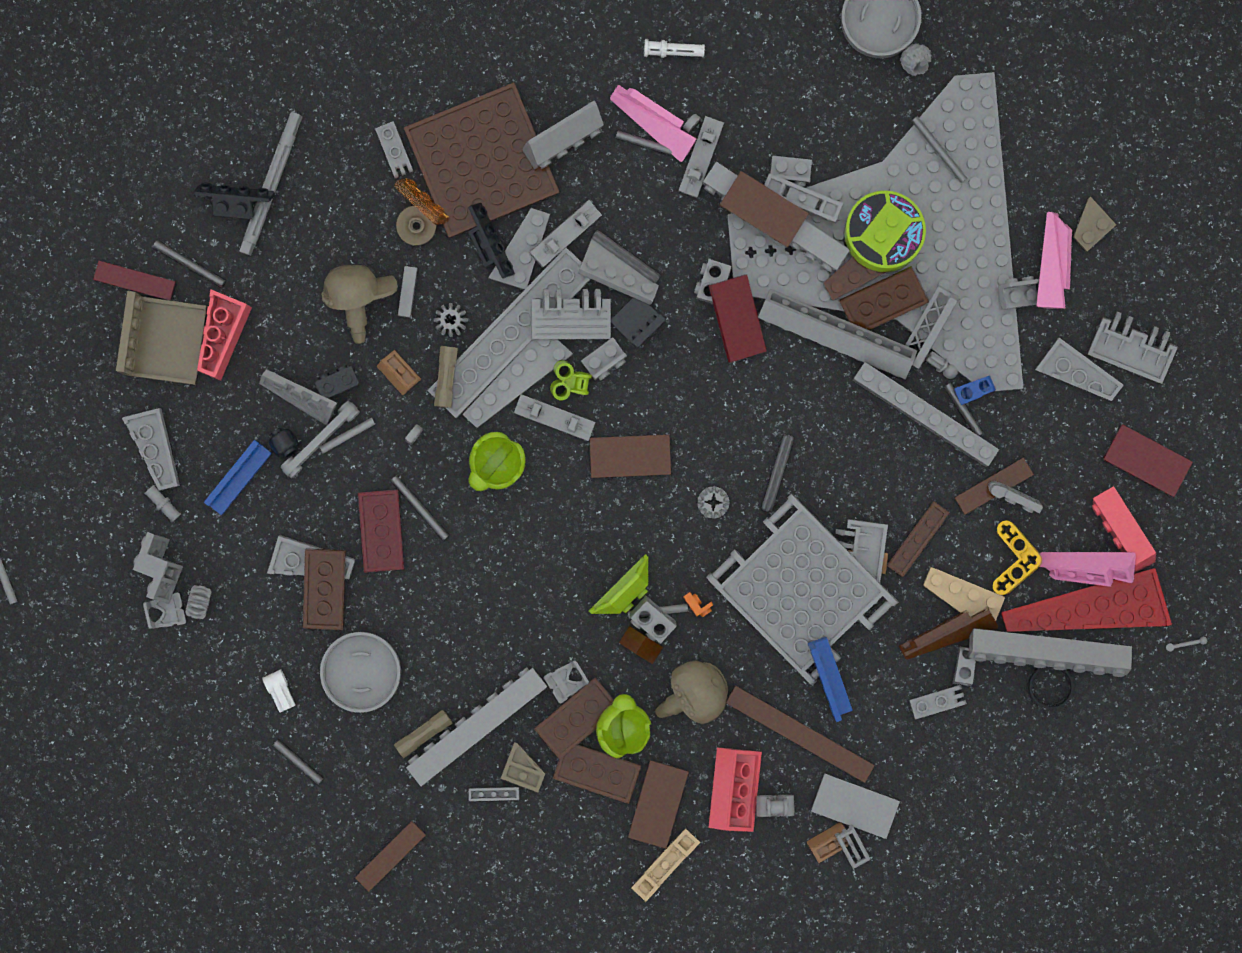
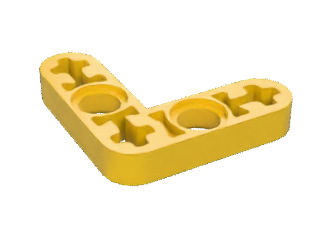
(1023, 555)

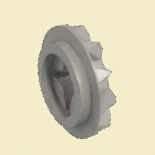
(706, 495)

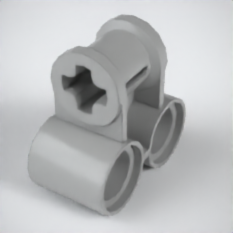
(775, 805)

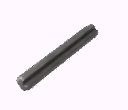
(625, 256)
(777, 473)

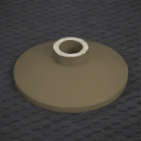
(405, 223)

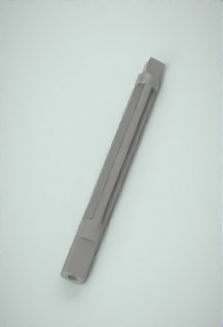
(271, 183)

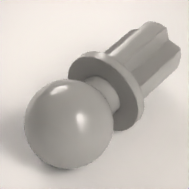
(942, 365)

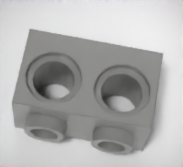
(708, 279)
(656, 616)

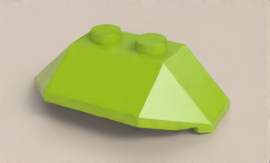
(625, 590)

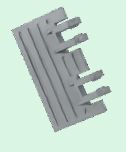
(570, 320)
(1132, 351)
(867, 544)

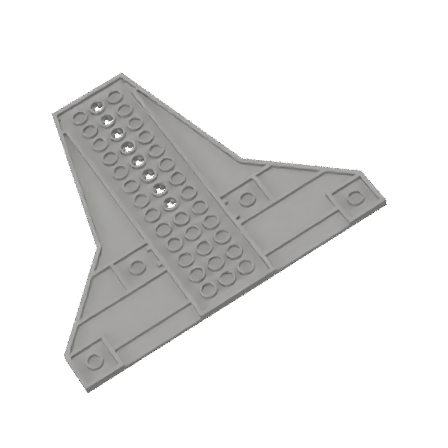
(964, 237)

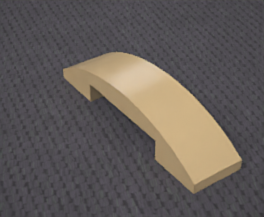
(665, 865)

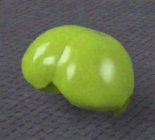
(495, 462)
(623, 727)

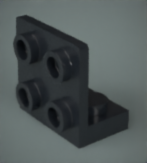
(637, 322)

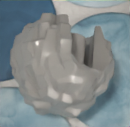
(916, 59)

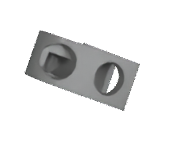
(964, 668)

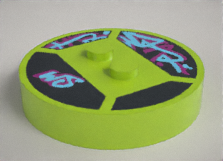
(885, 231)

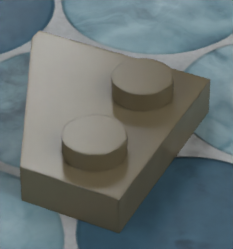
(1092, 225)
(522, 769)

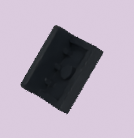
(338, 382)

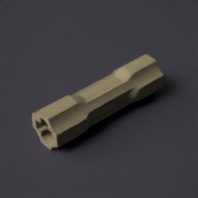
(447, 364)
(423, 733)

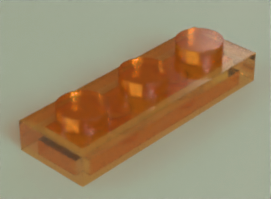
(421, 201)

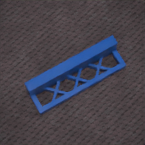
(238, 477)
(830, 677)

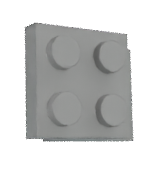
(151, 563)

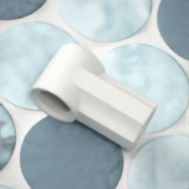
(277, 686)

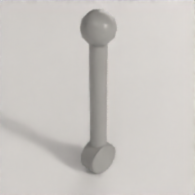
(1170, 647)

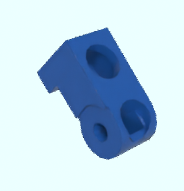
(974, 390)

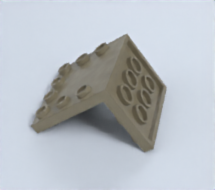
(161, 339)

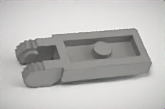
(1014, 496)

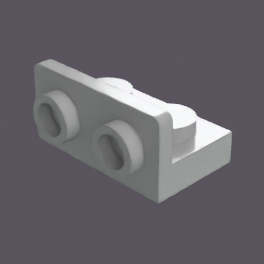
(792, 169)
(1018, 294)
(603, 359)

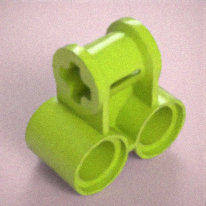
(573, 381)

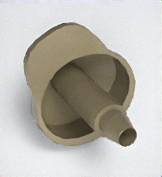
(351, 289)
(697, 690)

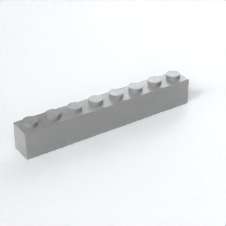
(808, 238)
(837, 334)
(925, 414)
(1050, 652)
(477, 726)

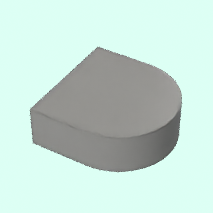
(691, 123)
(414, 434)

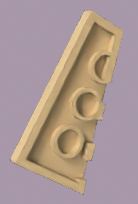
(962, 594)

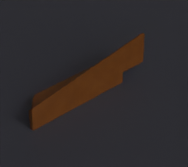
(948, 632)

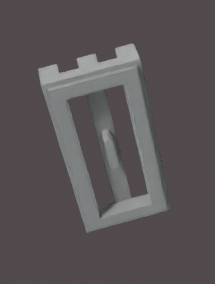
(845, 833)

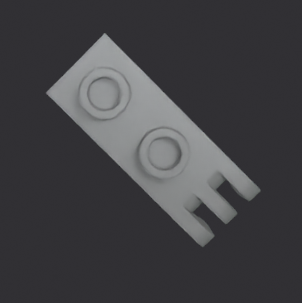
(393, 148)
(936, 702)

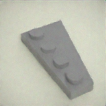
(525, 239)
(613, 272)
(1074, 368)
(301, 397)
(151, 437)
(290, 558)

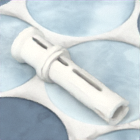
(663, 48)

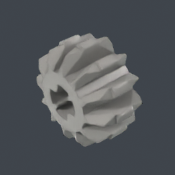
(454, 313)
(198, 602)

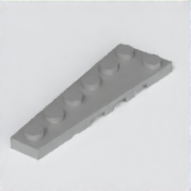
(524, 371)

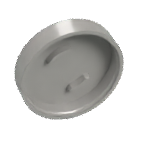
(880, 26)
(360, 672)

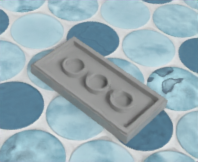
(855, 806)

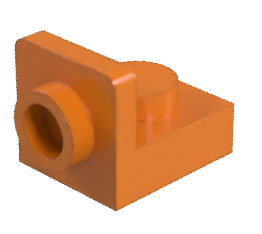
(694, 602)

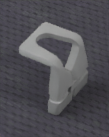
(171, 614)
(561, 684)

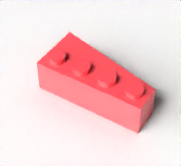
(222, 330)
(1123, 528)

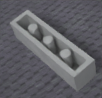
(407, 292)
(494, 794)

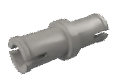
(162, 503)

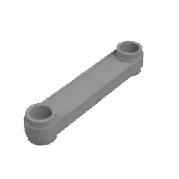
(292, 466)

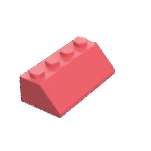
(735, 789)

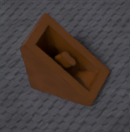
(641, 645)

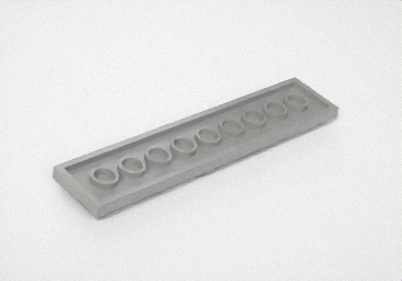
(510, 332)

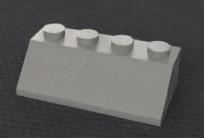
(564, 135)

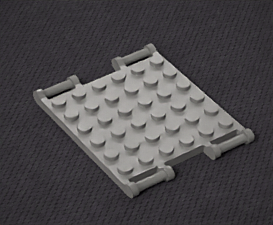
(801, 587)

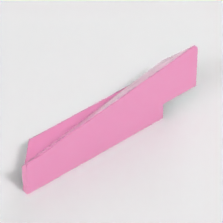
(655, 121)
(1055, 263)
(1090, 567)

